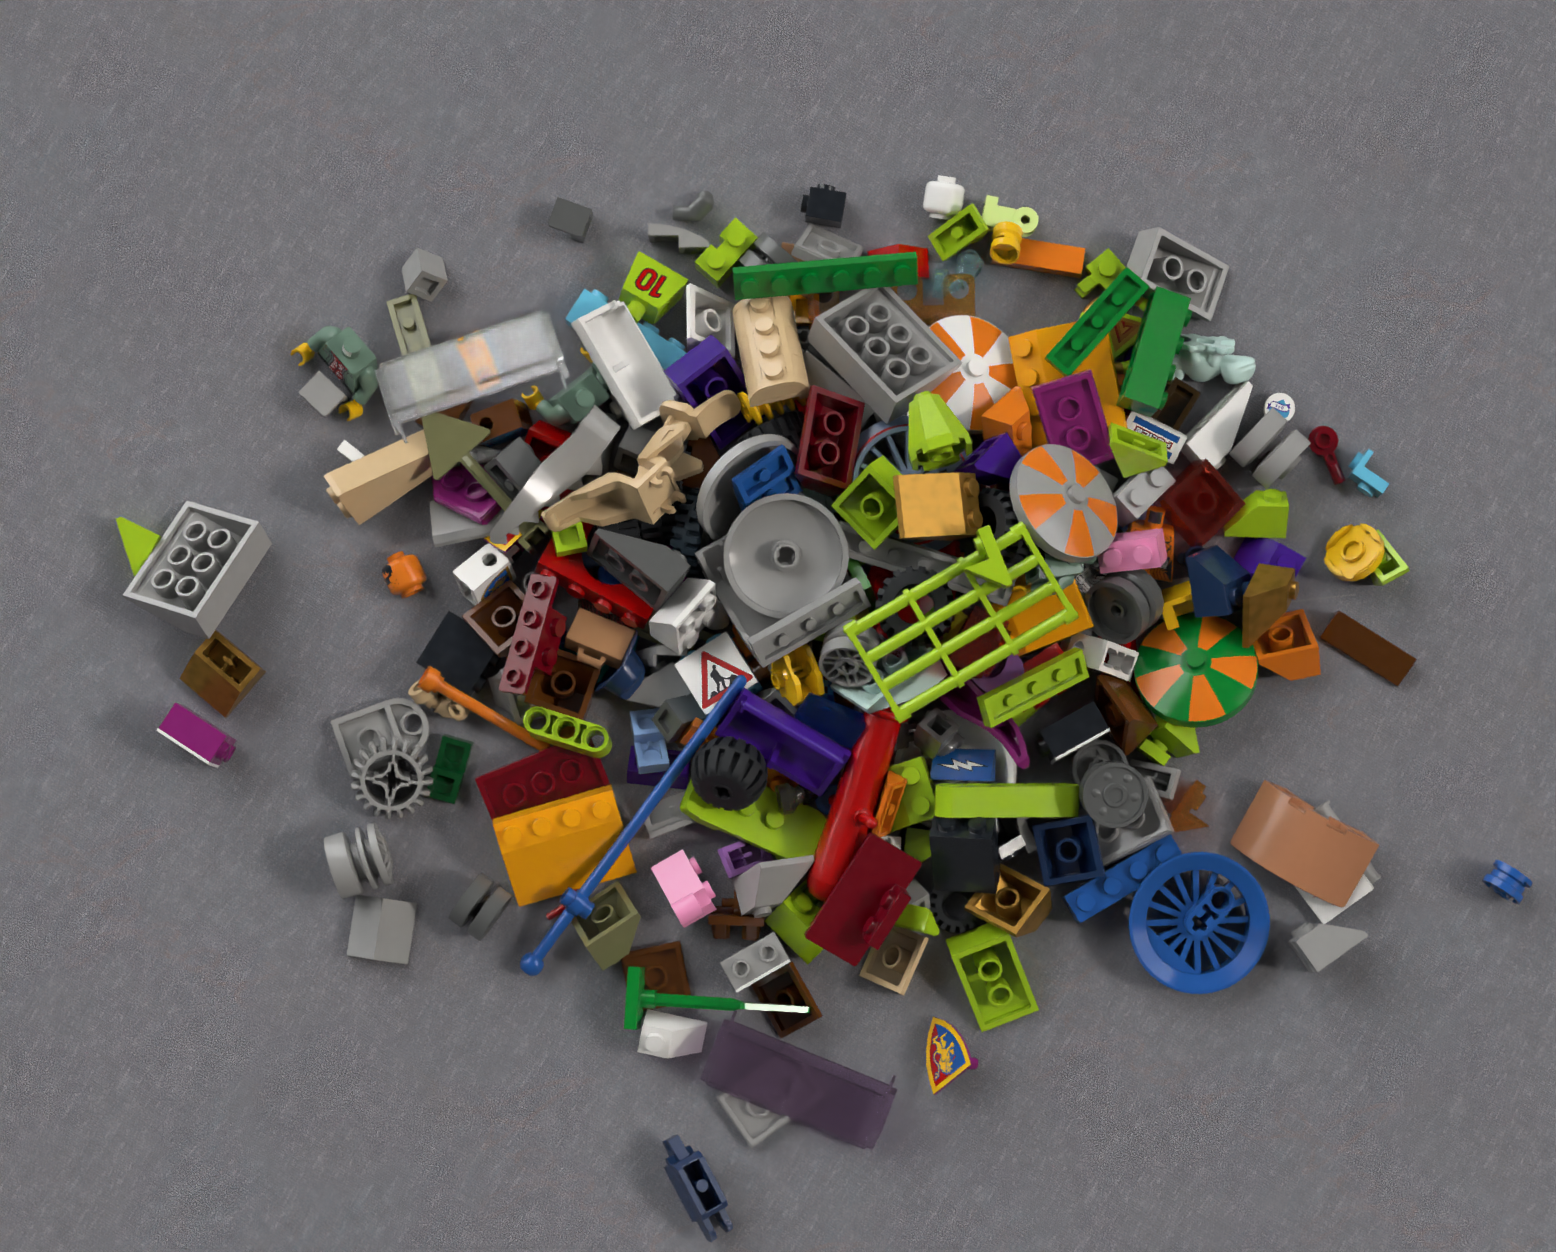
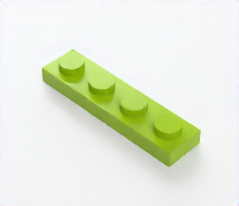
(1033, 687)

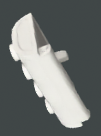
(625, 362)

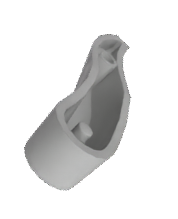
(560, 471)

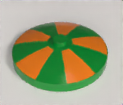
(1196, 671)

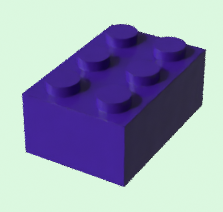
(705, 373)

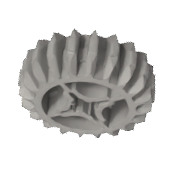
(389, 804)

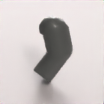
(696, 210)

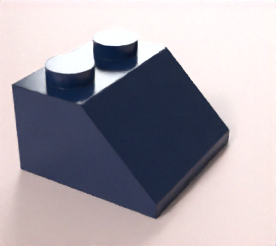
(1216, 582)
(1068, 850)

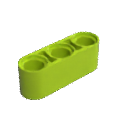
(557, 721)

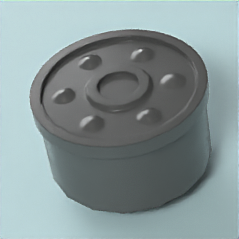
(1113, 793)

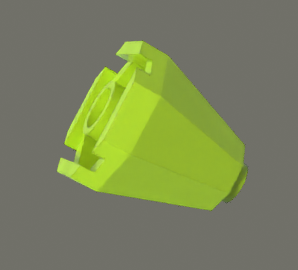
(935, 433)

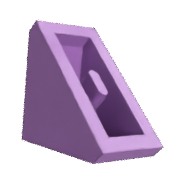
(741, 857)

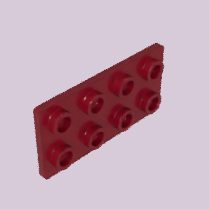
(864, 900)

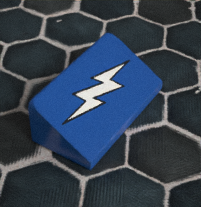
(965, 765)

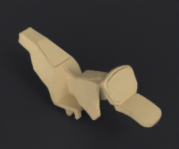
(661, 464)

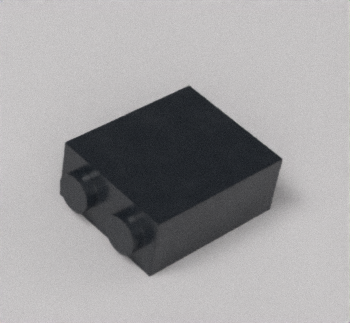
(965, 854)

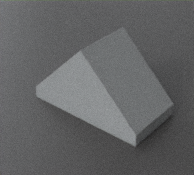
(1164, 777)

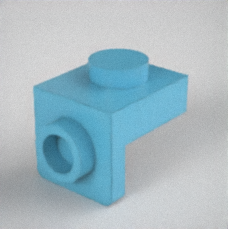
(1367, 481)

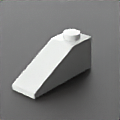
(1216, 431)

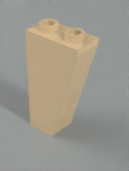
(380, 477)

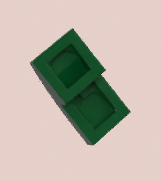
(450, 768)

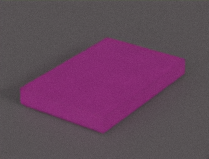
(1074, 416)

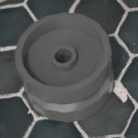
(1124, 605)

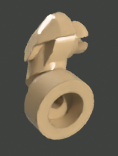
(442, 704)

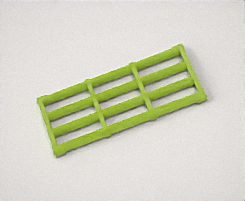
(942, 651)

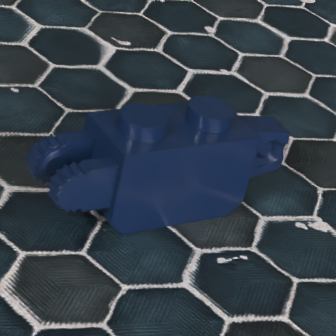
(696, 1187)

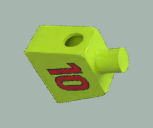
(651, 289)

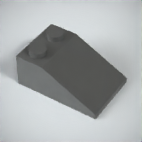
(642, 566)

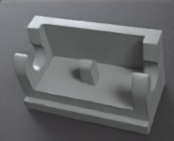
(667, 817)

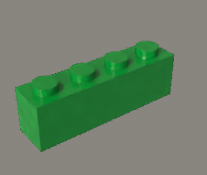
(1154, 352)

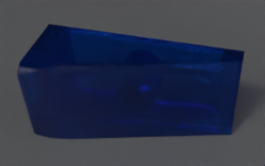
(831, 719)

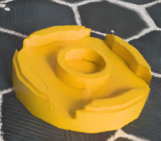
(1354, 552)

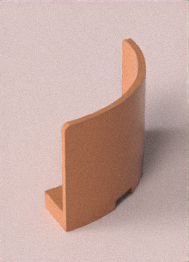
(1303, 845)

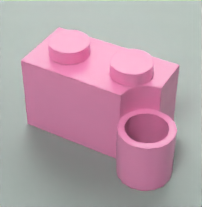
(1134, 551)
(683, 887)

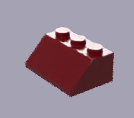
(829, 441)

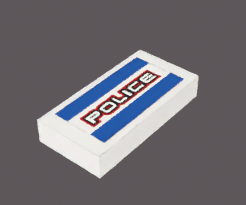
(1157, 430)

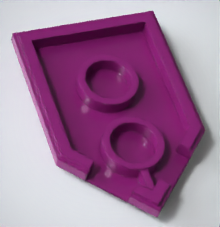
(465, 495)

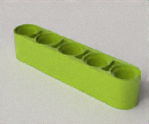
(1006, 800)

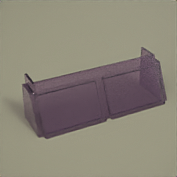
(798, 1084)

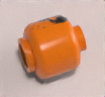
(404, 574)

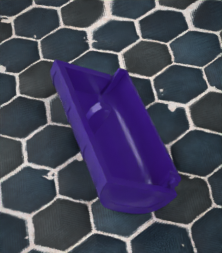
(784, 742)

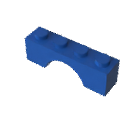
(1118, 880)

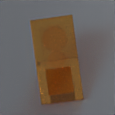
(1181, 817)

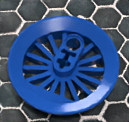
(1162, 960)

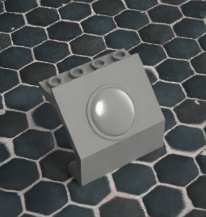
(775, 637)

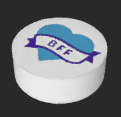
(1281, 403)

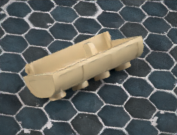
(770, 350)

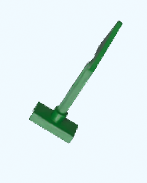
(640, 998)

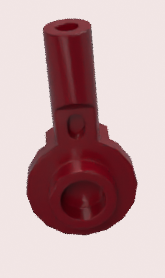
(1323, 443)

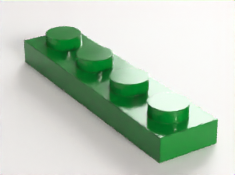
(1097, 322)

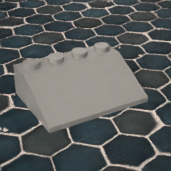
(882, 350)
(199, 568)

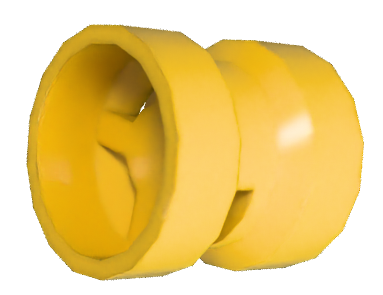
(1006, 242)

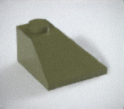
(610, 926)

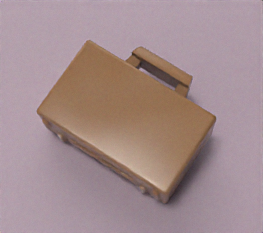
(598, 640)

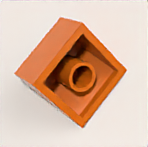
(1010, 416)

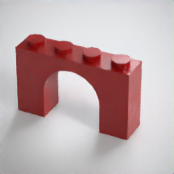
(581, 584)

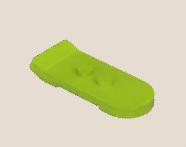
(761, 823)

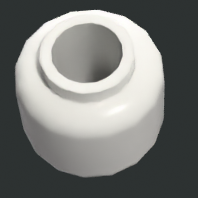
(943, 198)

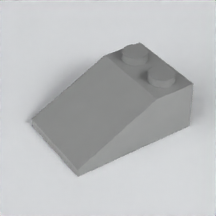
(1180, 268)

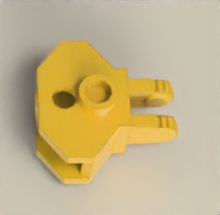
(797, 675)

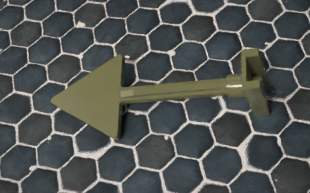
(452, 442)

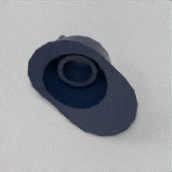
(627, 677)

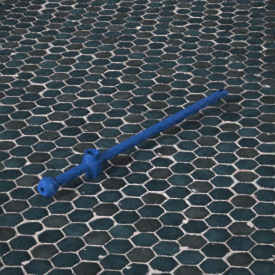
(577, 901)

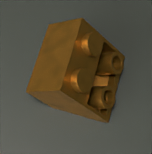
(221, 673)

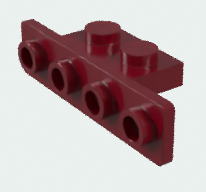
(535, 636)

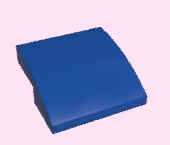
(766, 477)

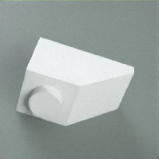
(671, 1035)

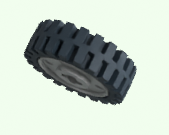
(689, 535)

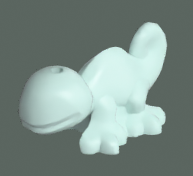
(1207, 357)

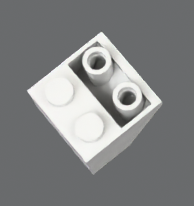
(685, 614)

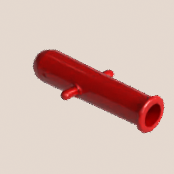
(854, 802)

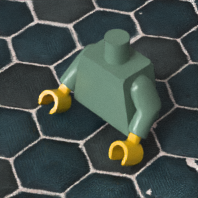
(572, 404)

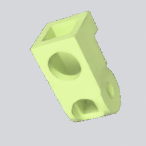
(994, 214)

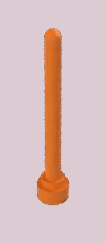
(434, 682)

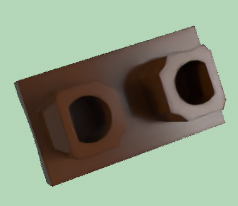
(730, 914)

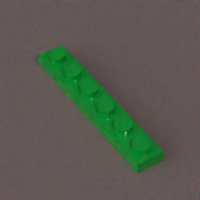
(825, 275)

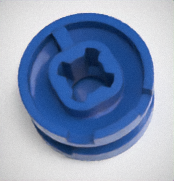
(1507, 881)

